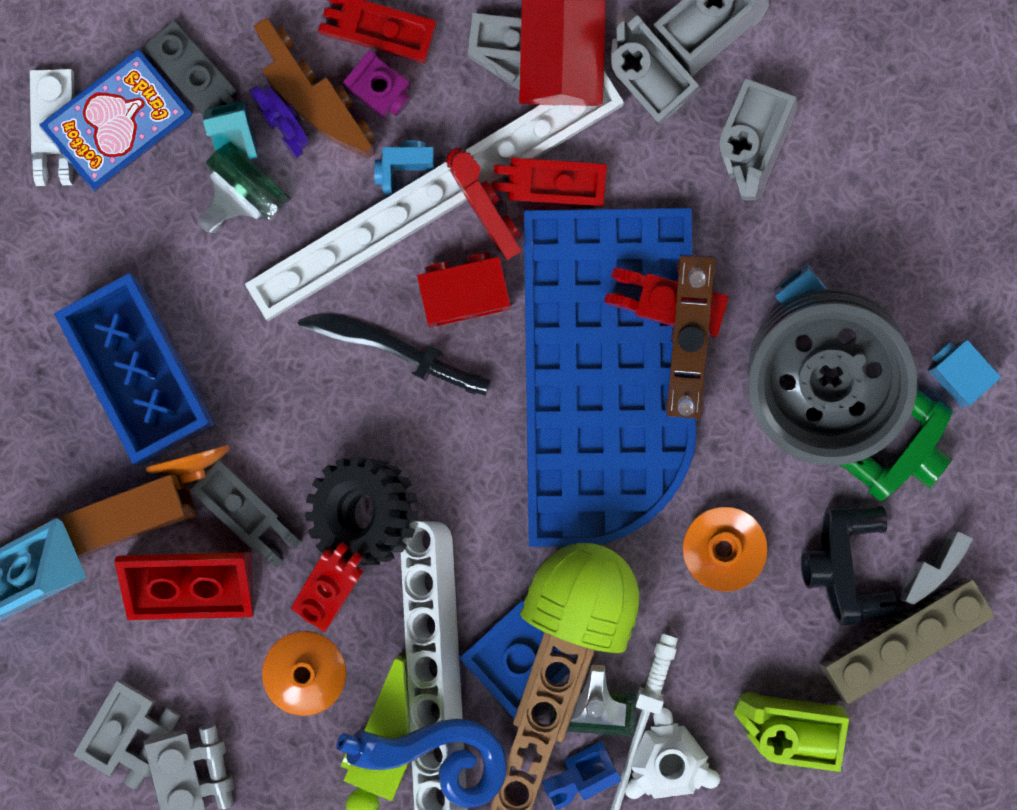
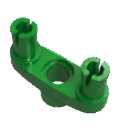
(920, 459)

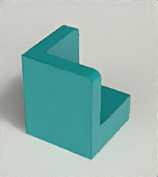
(232, 125)

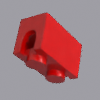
(463, 290)

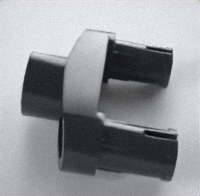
(833, 565)

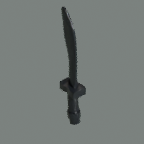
(354, 331)

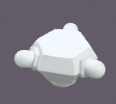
(669, 762)

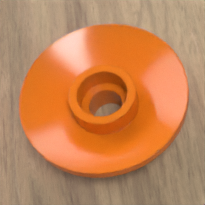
(189, 467)
(747, 549)
(325, 668)

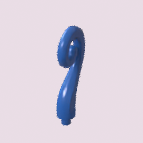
(384, 753)

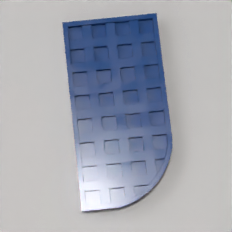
(599, 375)

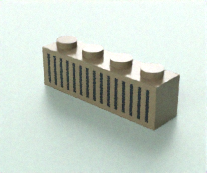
(906, 640)

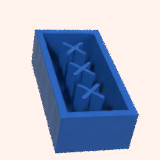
(135, 369)

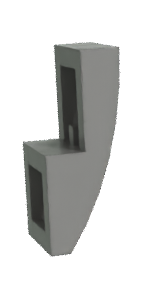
(927, 578)

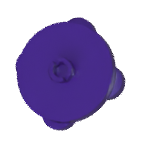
(281, 115)

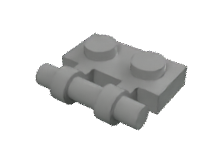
(115, 729)
(175, 774)

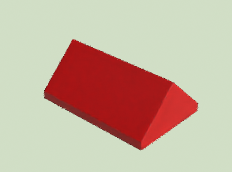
(562, 52)
(186, 585)

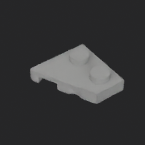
(497, 46)

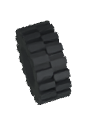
(336, 505)

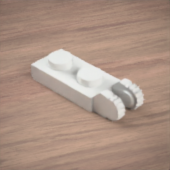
(48, 94)

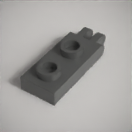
(190, 69)

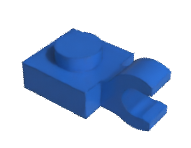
(587, 773)

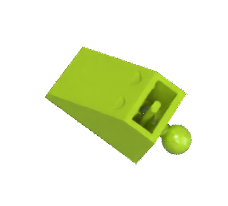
(388, 720)

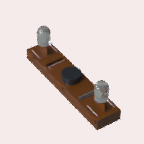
(690, 336)

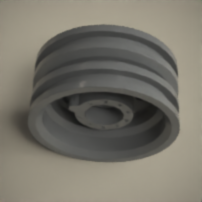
(838, 434)

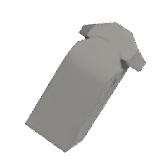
(700, 33)
(662, 82)
(763, 120)

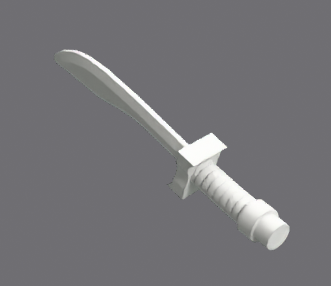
(649, 700)

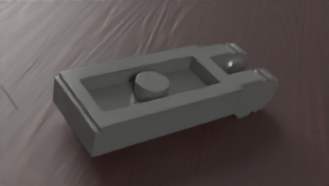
(242, 510)

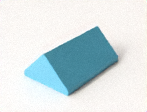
(37, 568)

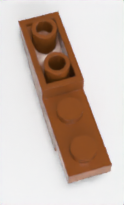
(317, 105)

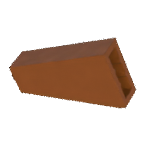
(128, 515)

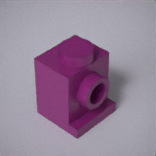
(383, 103)

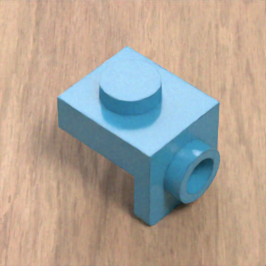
(408, 157)

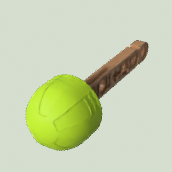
(583, 604)

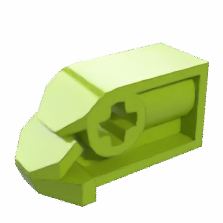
(812, 730)

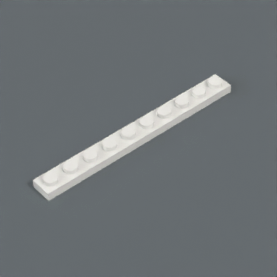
(418, 204)

